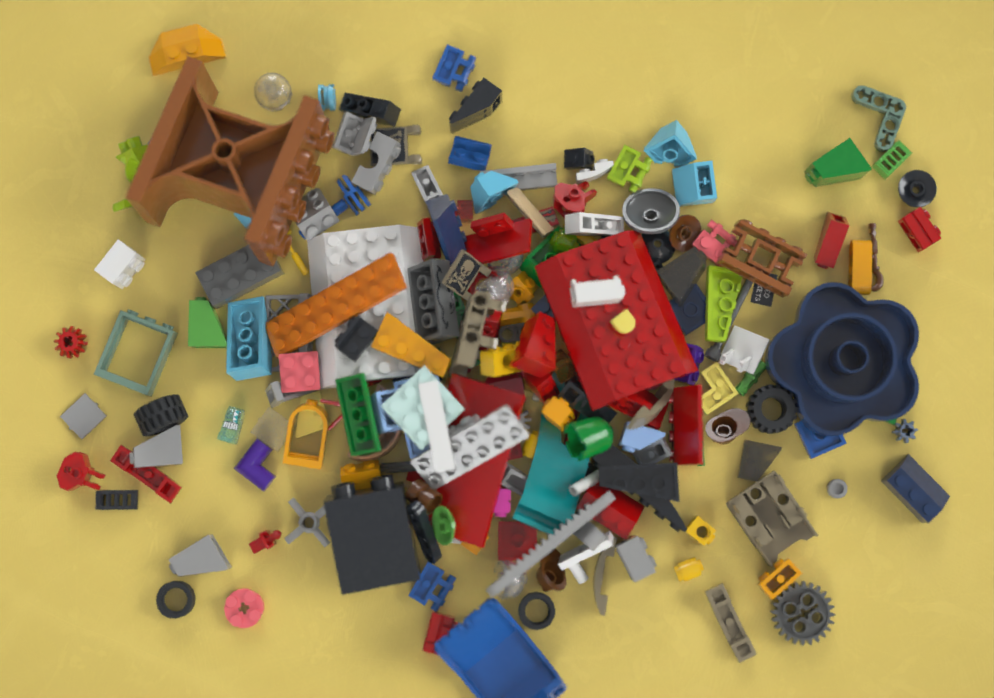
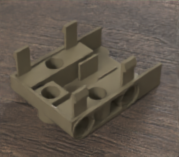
(470, 332)
(774, 524)

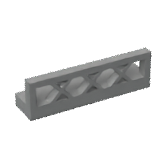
(531, 176)

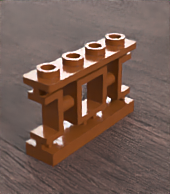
(754, 271)

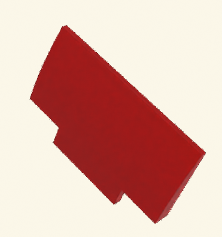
(474, 494)

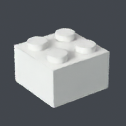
(120, 264)

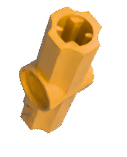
(517, 314)

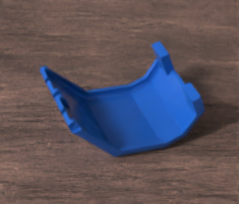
(498, 656)

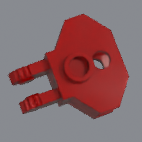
(572, 198)
(79, 474)

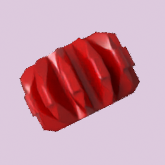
(64, 345)

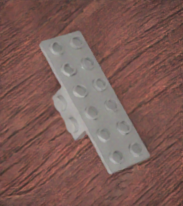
(473, 443)

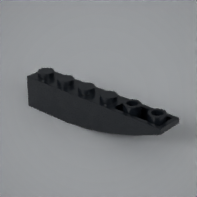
(662, 507)

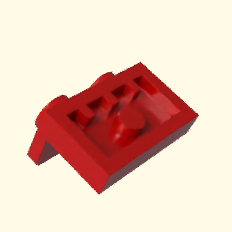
(428, 240)
(491, 327)

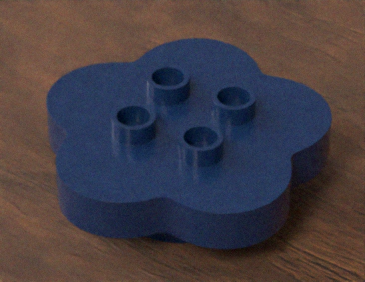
(846, 359)

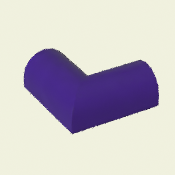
(251, 465)

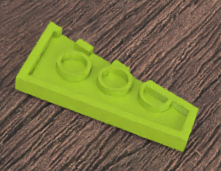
(721, 297)

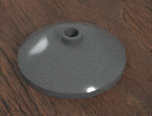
(651, 211)

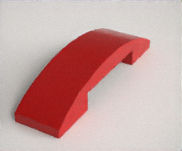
(150, 476)

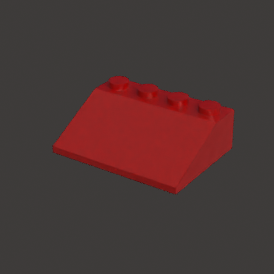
(686, 425)

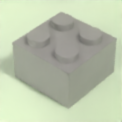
(635, 558)

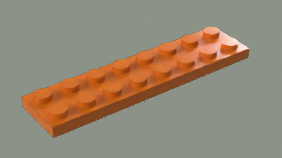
(335, 305)

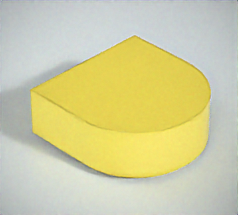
(624, 322)

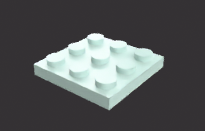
(407, 410)

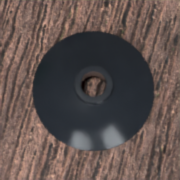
(923, 182)
(663, 252)

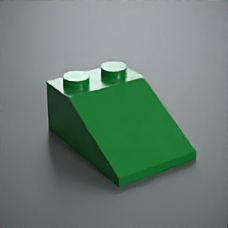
(537, 256)

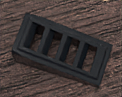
(100, 499)

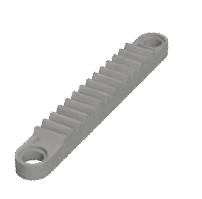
(549, 544)

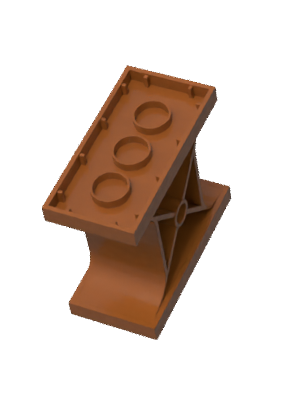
(231, 162)

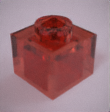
(465, 210)

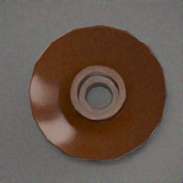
(691, 229)

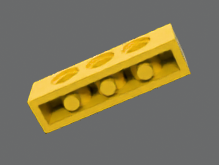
(497, 361)

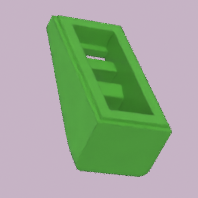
(881, 169)

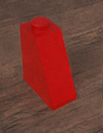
(831, 240)

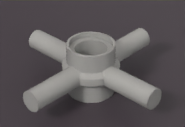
(302, 528)

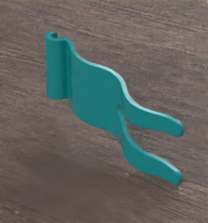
(553, 470)

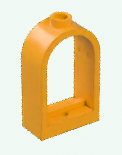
(301, 459)

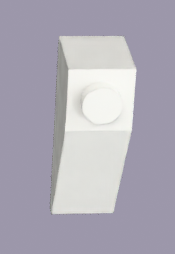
(593, 224)

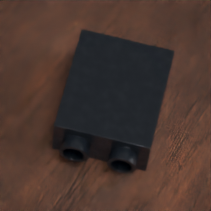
(371, 535)

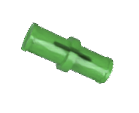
(750, 379)

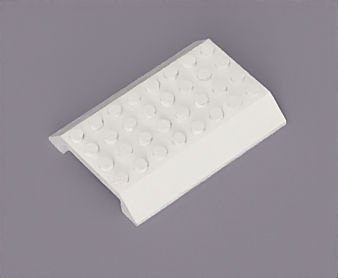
(339, 255)

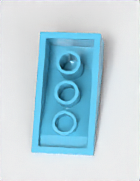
(248, 340)

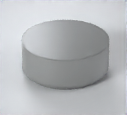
(837, 488)

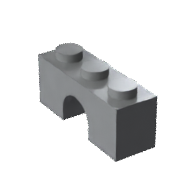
(372, 178)

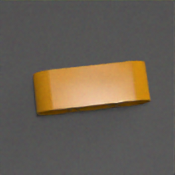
(860, 266)

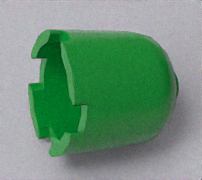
(588, 437)

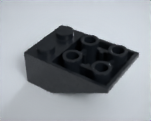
(477, 106)

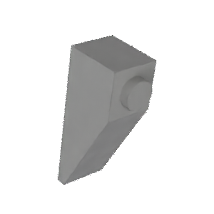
(426, 183)

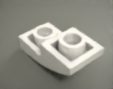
(599, 169)

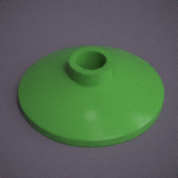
(443, 525)

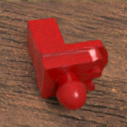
(266, 540)

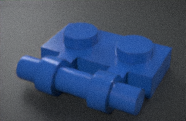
(448, 66)
(424, 588)

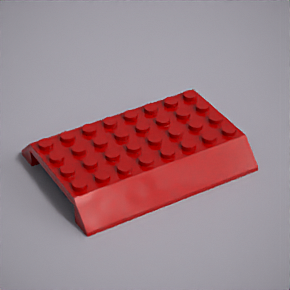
(606, 360)

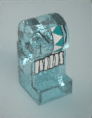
(232, 425)

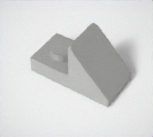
(653, 453)

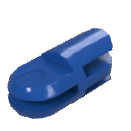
(352, 194)

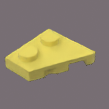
(309, 420)

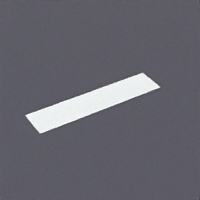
(436, 426)

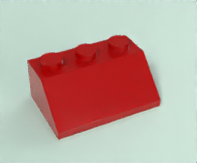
(619, 515)

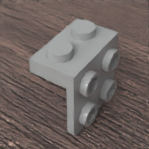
(354, 134)
(317, 216)

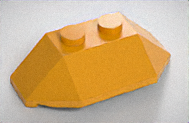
(175, 45)

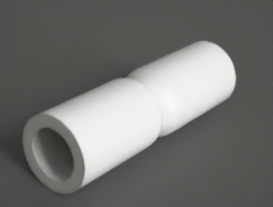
(583, 484)

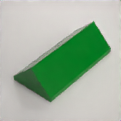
(357, 414)

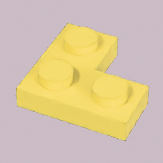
(721, 388)

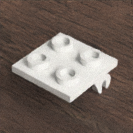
(743, 350)

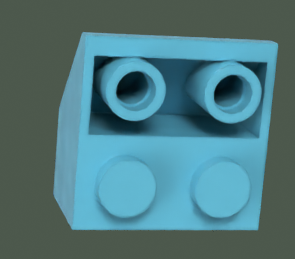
(694, 184)

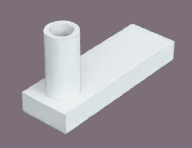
(573, 557)

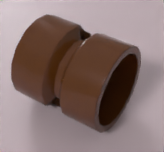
(427, 496)

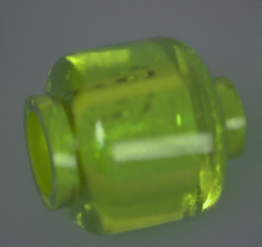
(563, 242)

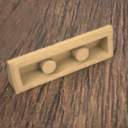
(528, 210)

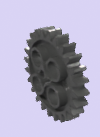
(810, 629)

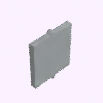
(83, 416)

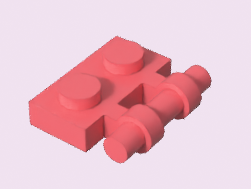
(709, 245)

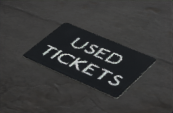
(761, 295)

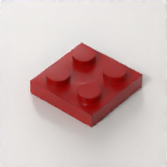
(515, 539)

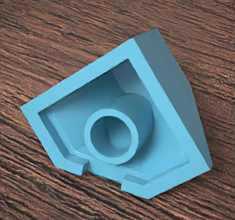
(671, 145)
(489, 189)

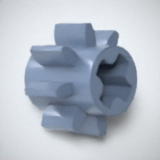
(905, 436)

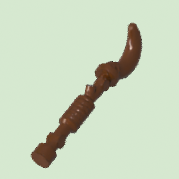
(875, 269)

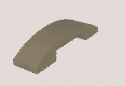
(645, 415)
(601, 599)
(730, 623)

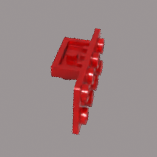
(498, 238)
(632, 404)

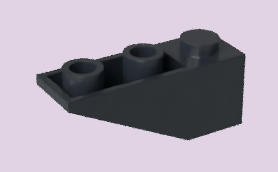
(365, 107)
(577, 399)

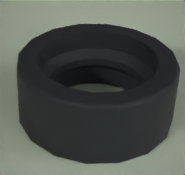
(161, 597)
(536, 625)

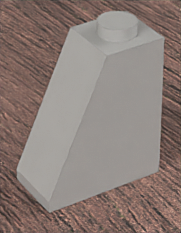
(159, 451)
(200, 558)

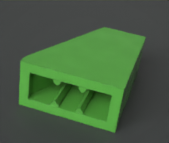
(204, 325)

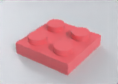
(299, 372)

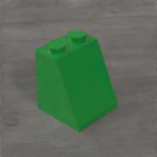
(838, 165)

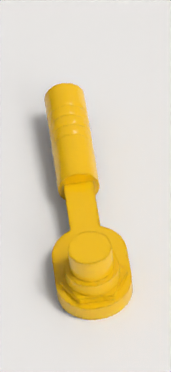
(297, 259)

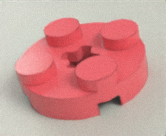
(233, 603)

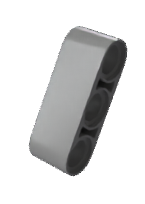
(590, 535)

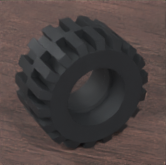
(787, 403)
(160, 415)

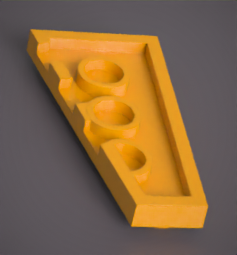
(406, 345)

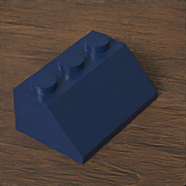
(447, 226)
(916, 489)

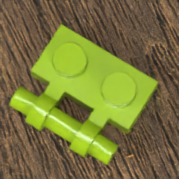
(625, 164)

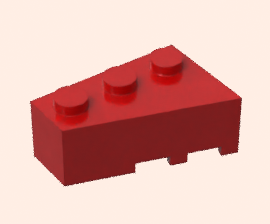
(536, 346)

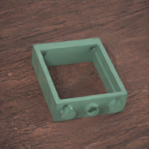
(112, 344)

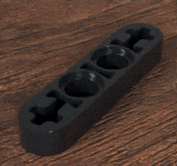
(424, 532)

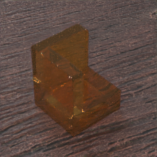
(563, 366)

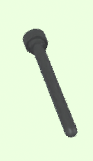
(714, 351)

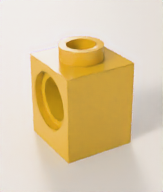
(693, 526)

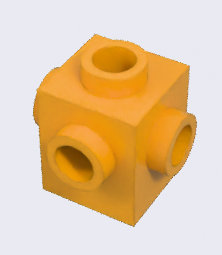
(524, 288)

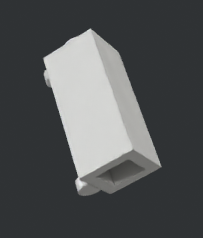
(596, 292)

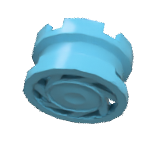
(328, 100)

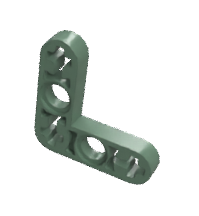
(889, 113)

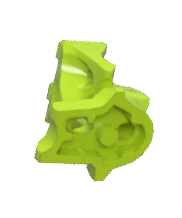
(131, 155)

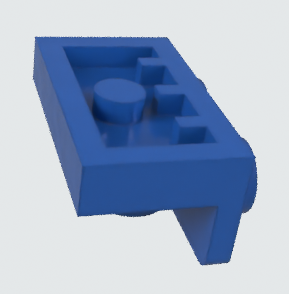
(470, 153)

